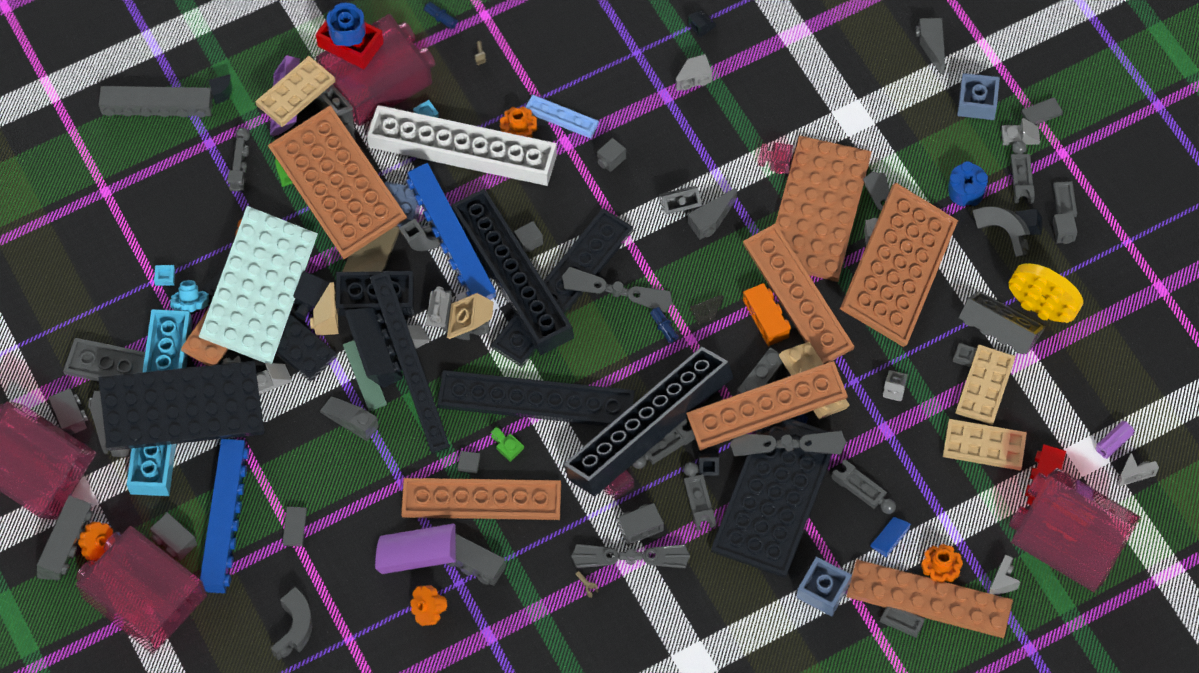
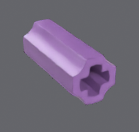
(1114, 439)

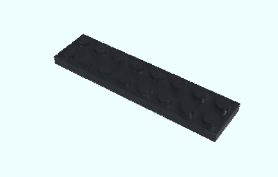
(297, 345)

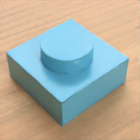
(426, 109)
(164, 275)

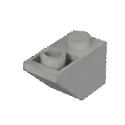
(694, 73)

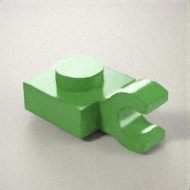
(507, 446)

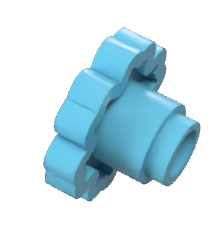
(189, 298)

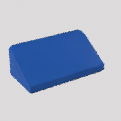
(890, 536)

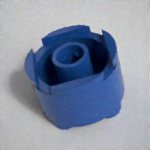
(346, 24)
(967, 184)

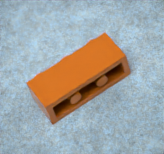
(766, 314)

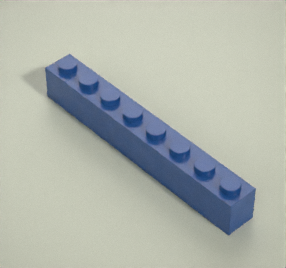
(448, 229)
(223, 515)

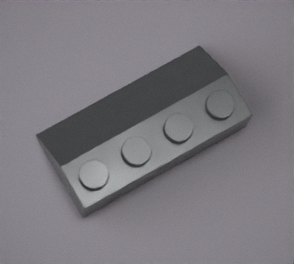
(1001, 322)
(63, 539)

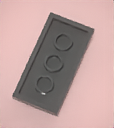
(96, 359)

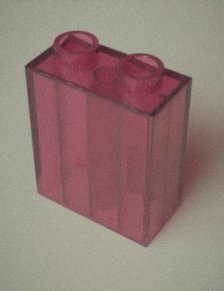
(390, 76)
(39, 461)
(1073, 528)
(140, 588)

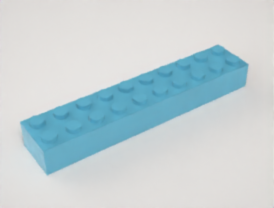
(153, 466)

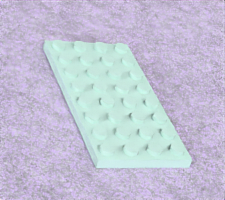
(258, 285)

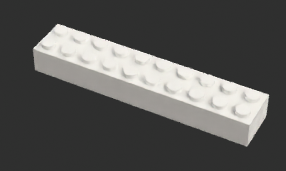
(462, 145)

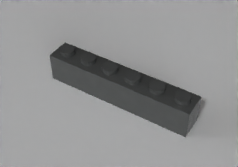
(155, 101)

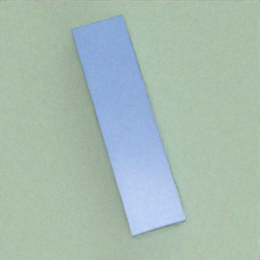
(562, 116)

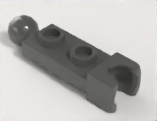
(1021, 173)
(236, 175)
(667, 445)
(863, 487)
(698, 496)

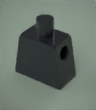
(308, 293)

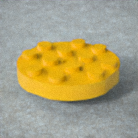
(1045, 293)

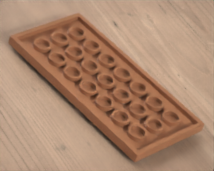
(337, 182)
(822, 203)
(899, 264)

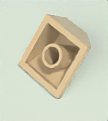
(325, 314)
(469, 314)

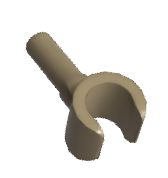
(480, 57)
(587, 584)

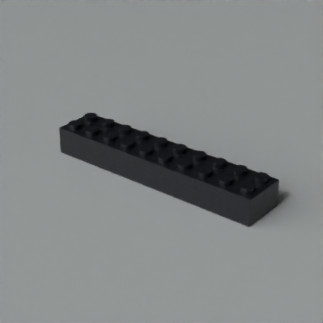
(513, 272)
(648, 421)

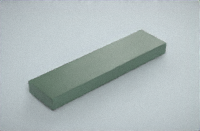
(370, 390)

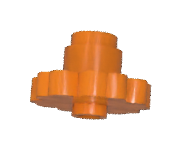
(518, 122)
(94, 539)
(942, 563)
(427, 605)

